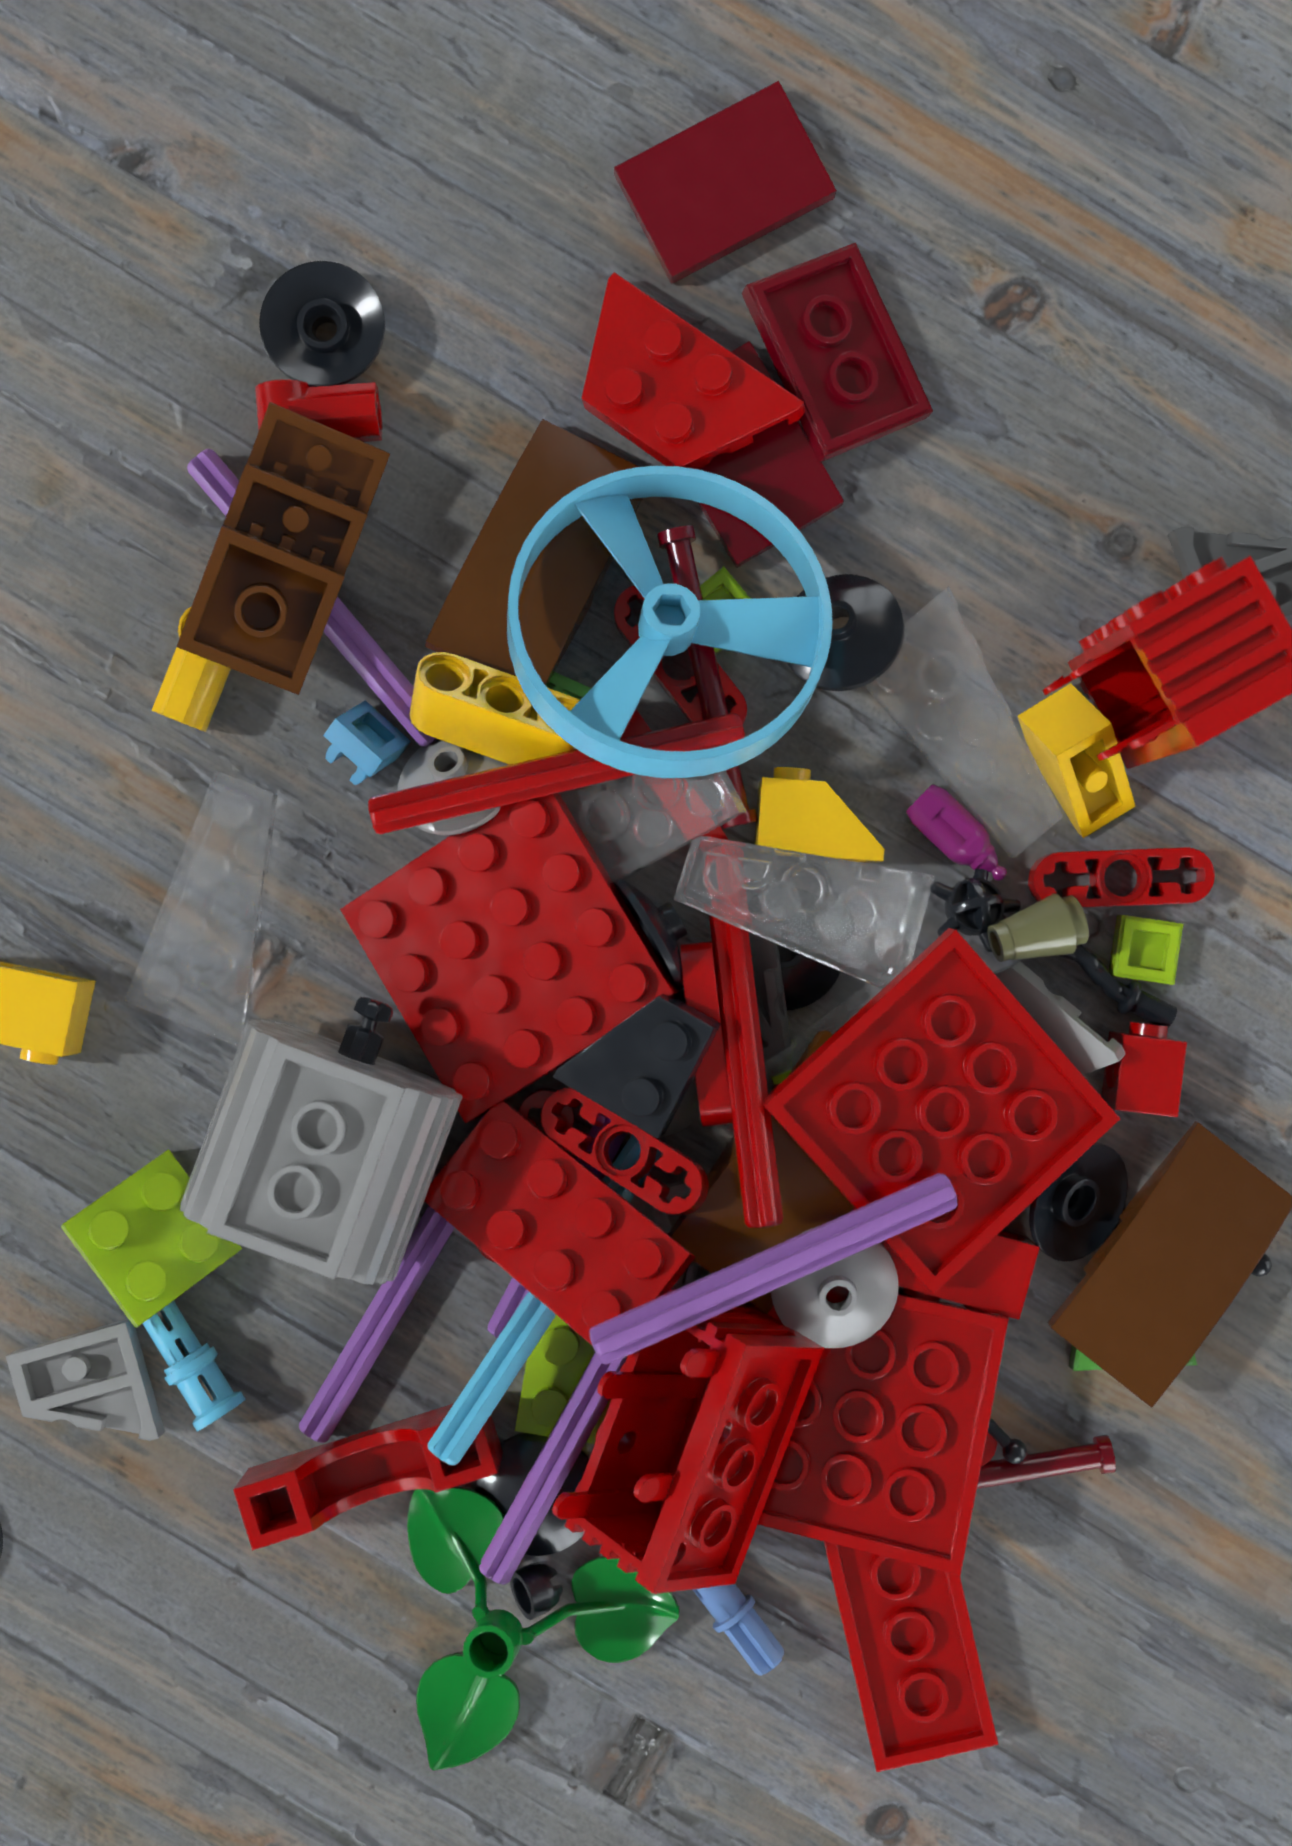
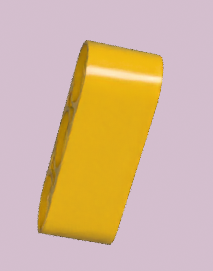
(481, 710)

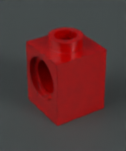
(1149, 1074)

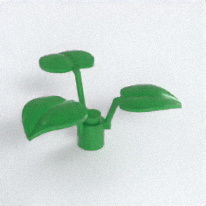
(465, 1697)

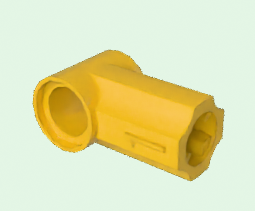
(190, 687)

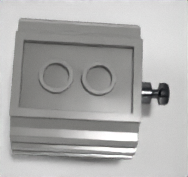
(321, 1149)

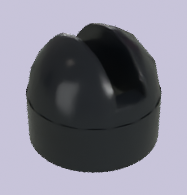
(534, 1590)

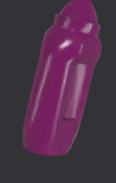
(954, 831)

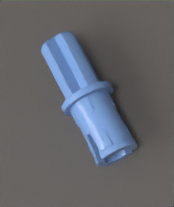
(742, 1625)

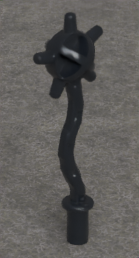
(979, 904)

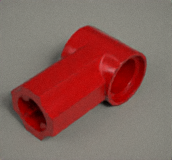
(346, 407)

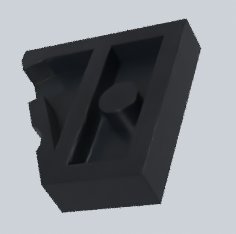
(644, 1063)

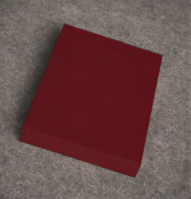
(725, 182)
(837, 351)
(778, 468)

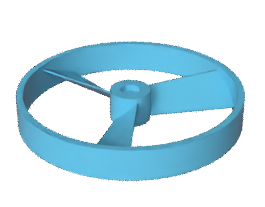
(672, 618)

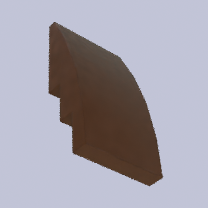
(283, 549)
(559, 581)
(718, 1228)
(1173, 1264)

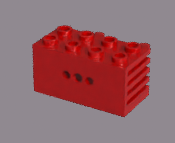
(1187, 662)
(692, 1449)

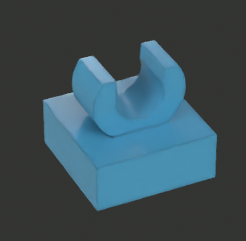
(366, 740)

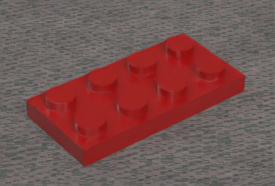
(554, 1223)
(911, 1658)

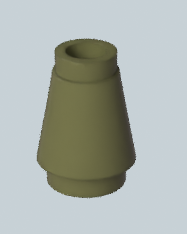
(1041, 930)

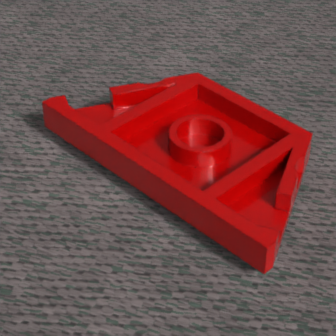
(674, 384)

